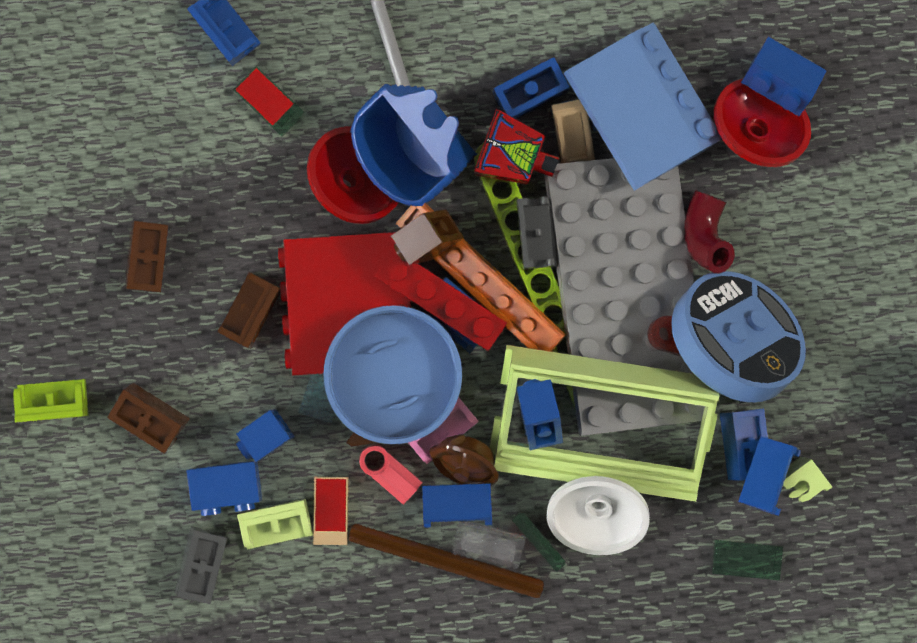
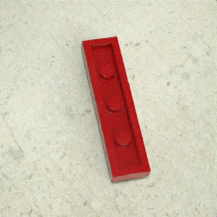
(441, 300)

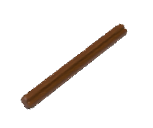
(446, 560)

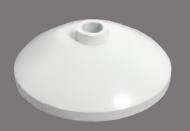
(598, 515)

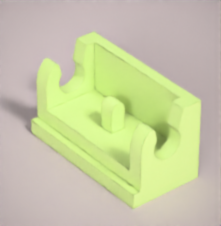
(805, 476)
(275, 524)

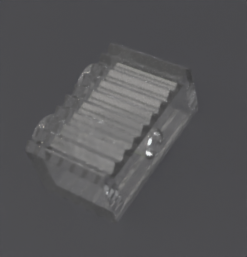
(488, 543)

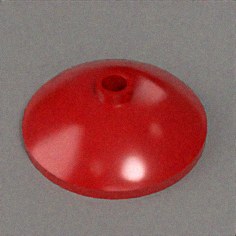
(759, 127)
(335, 160)

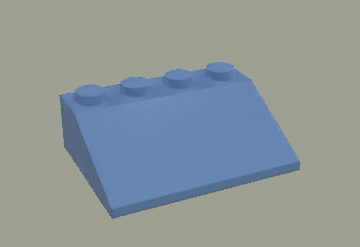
(643, 106)

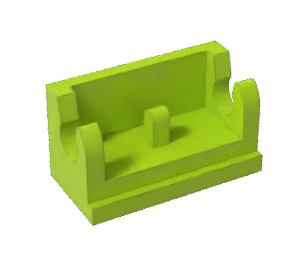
(50, 400)

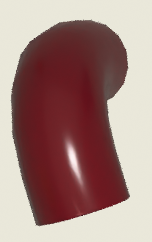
(702, 233)

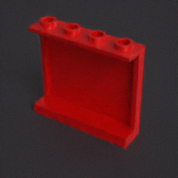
(326, 288)

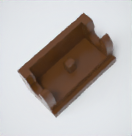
(146, 256)
(249, 310)
(148, 417)

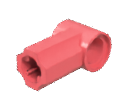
(391, 475)

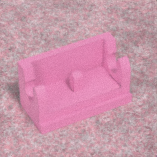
(457, 423)

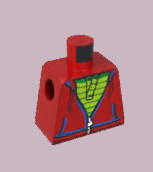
(513, 152)

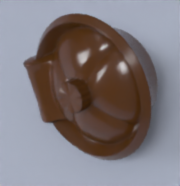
(465, 460)

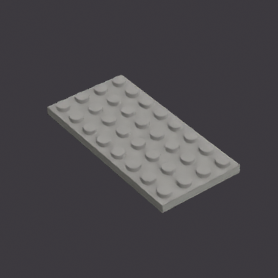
(618, 272)

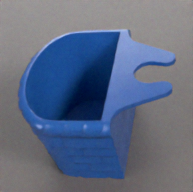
(409, 144)

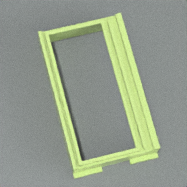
(611, 377)

